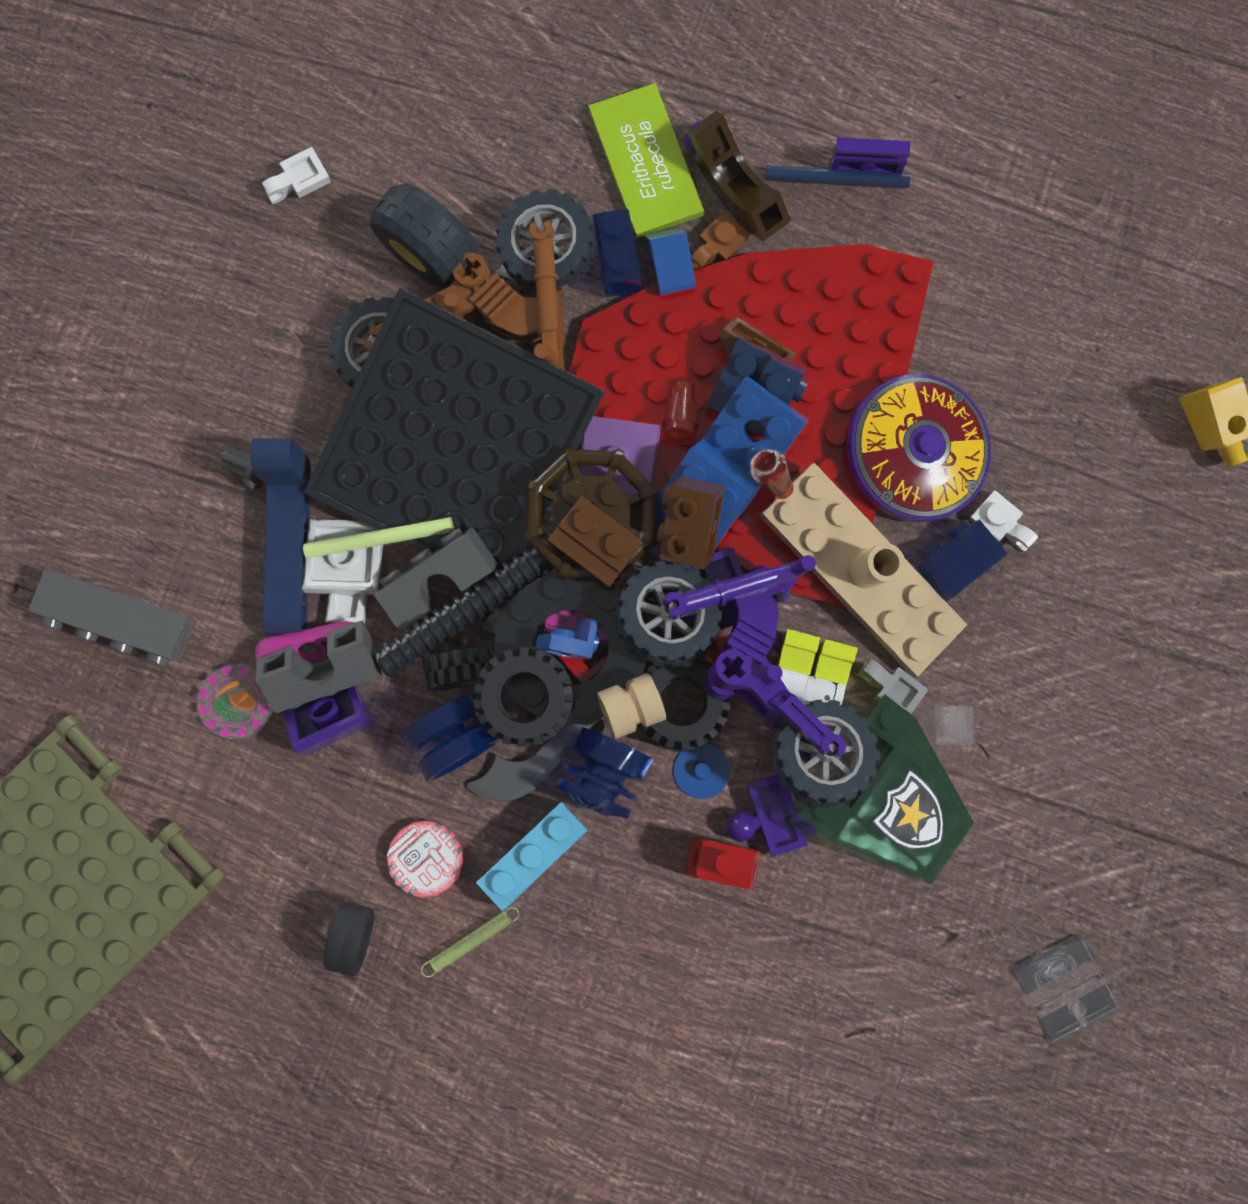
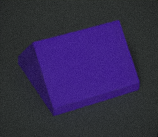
(327, 720)

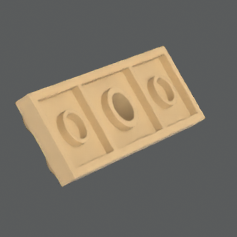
(864, 570)

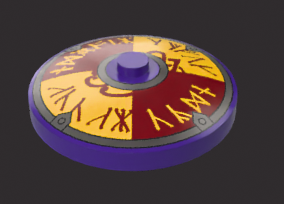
(918, 448)

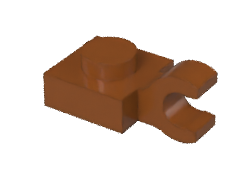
(719, 240)

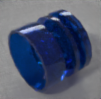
(604, 773)

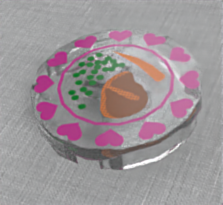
(233, 703)

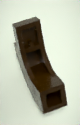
(734, 182)

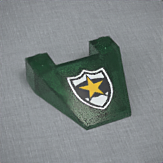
(908, 812)

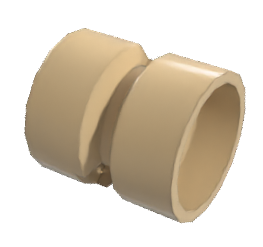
(631, 706)

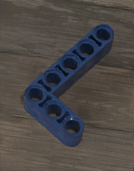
(286, 473)

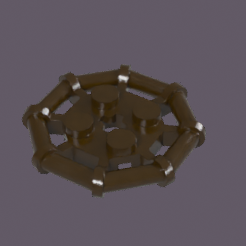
(600, 492)

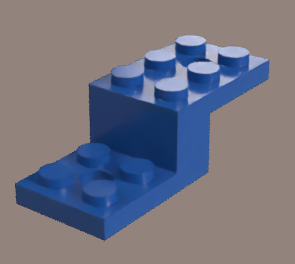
(727, 451)

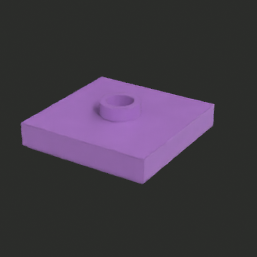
(635, 438)

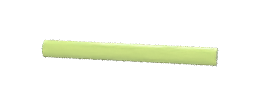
(378, 537)

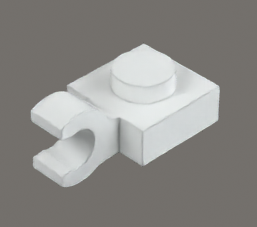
(300, 173)
(1001, 520)

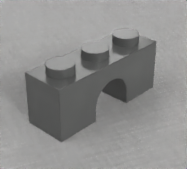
(407, 595)
(292, 681)

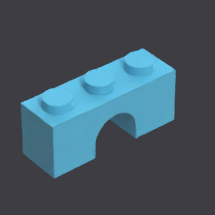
(532, 856)

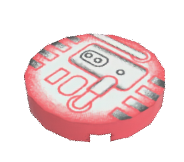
(425, 859)

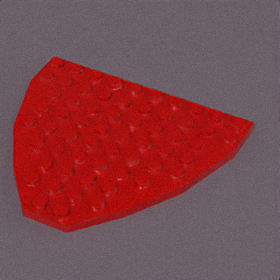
(837, 307)

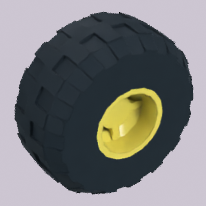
(422, 234)

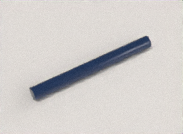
(838, 176)

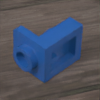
(571, 644)

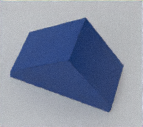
(671, 260)

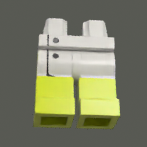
(830, 669)

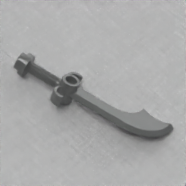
(513, 780)

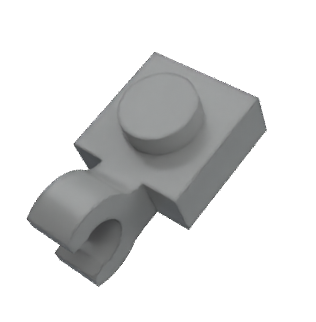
(897, 685)

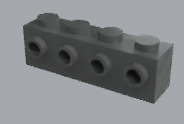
(112, 616)

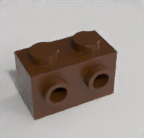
(690, 522)

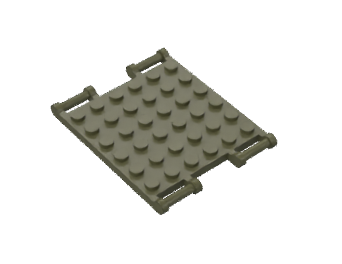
(78, 893)

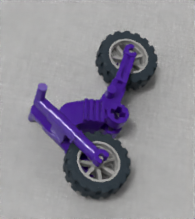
(799, 728)

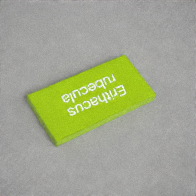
(646, 160)

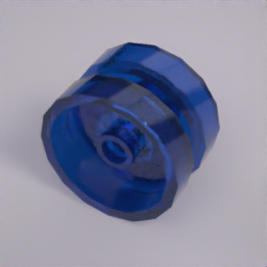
(447, 732)

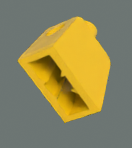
(1220, 418)

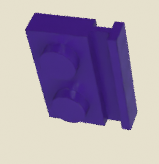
(870, 155)

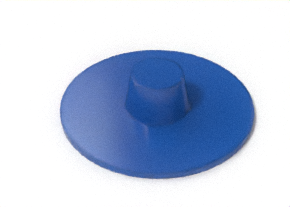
(702, 771)

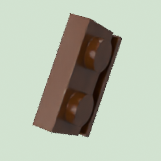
(595, 541)

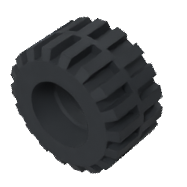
(499, 721)
(702, 730)

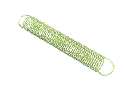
(442, 962)

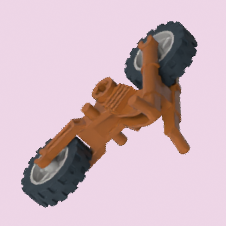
(488, 297)

